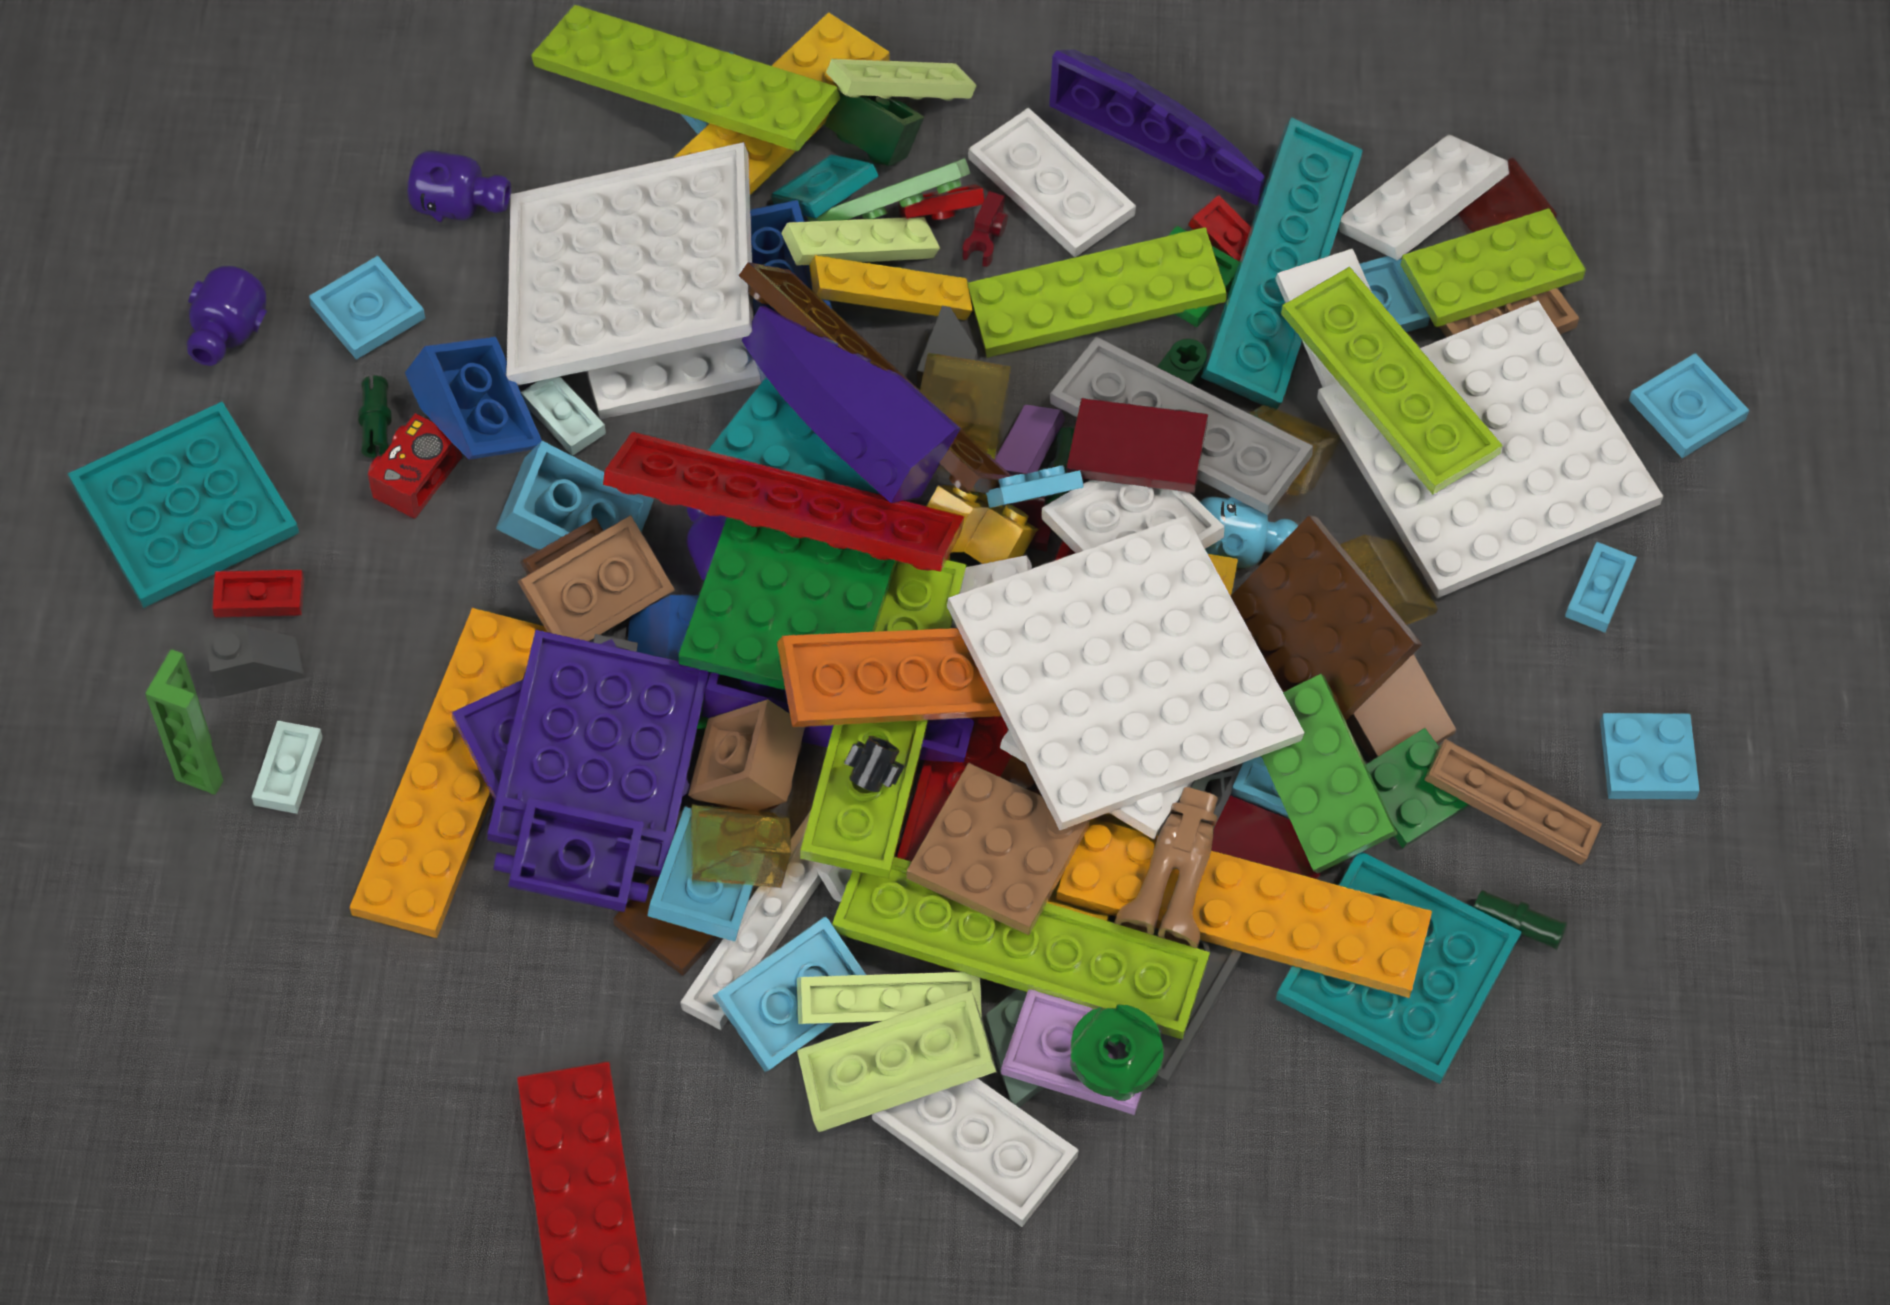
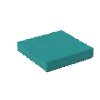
(825, 184)

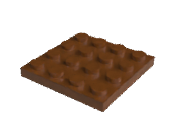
(1323, 617)

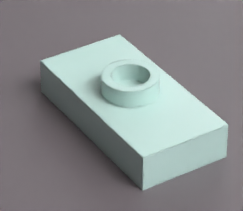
(563, 414)
(287, 767)

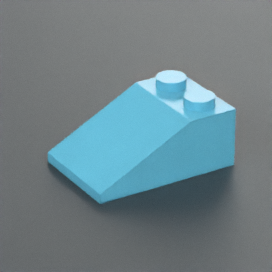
(561, 494)

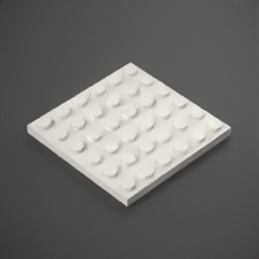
(629, 265)
(1559, 466)
(1124, 671)

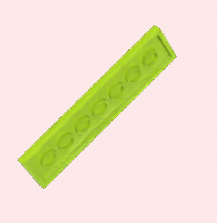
(686, 77)
(849, 823)
(1062, 956)

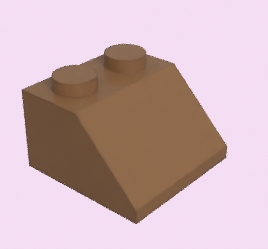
(747, 758)

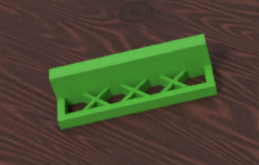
(183, 725)

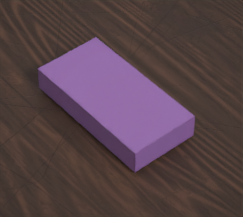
(1030, 439)

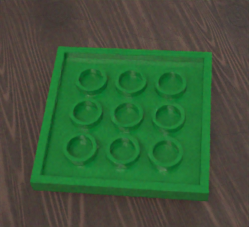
(774, 588)

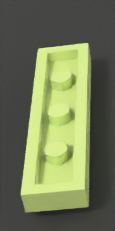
(900, 79)
(861, 240)
(877, 996)

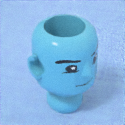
(1245, 531)

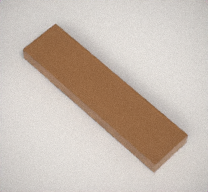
(1513, 801)

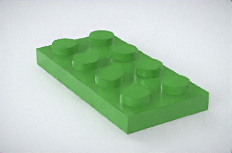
(1327, 782)

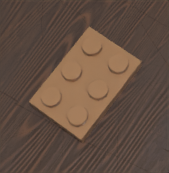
(597, 583)

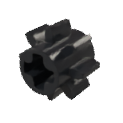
(874, 764)

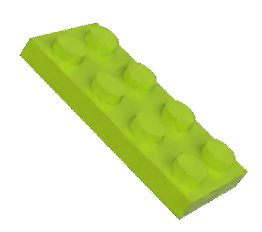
(1492, 267)

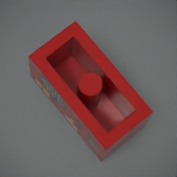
(413, 466)

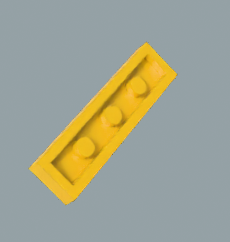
(889, 287)

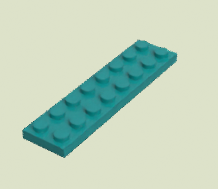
(1291, 228)

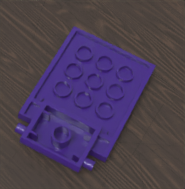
(594, 770)

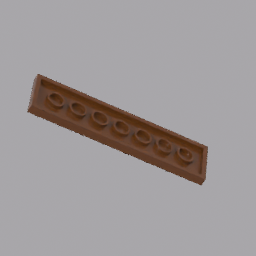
(965, 460)

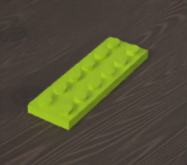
(1096, 292)
(1391, 380)

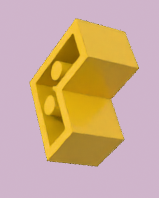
(986, 532)

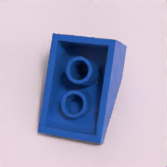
(471, 399)

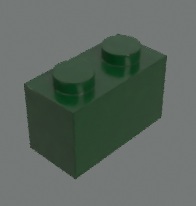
(876, 126)

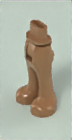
(1184, 846)

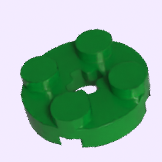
(1117, 1077)

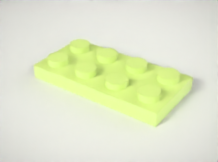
(895, 1061)

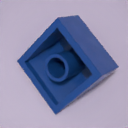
(663, 626)

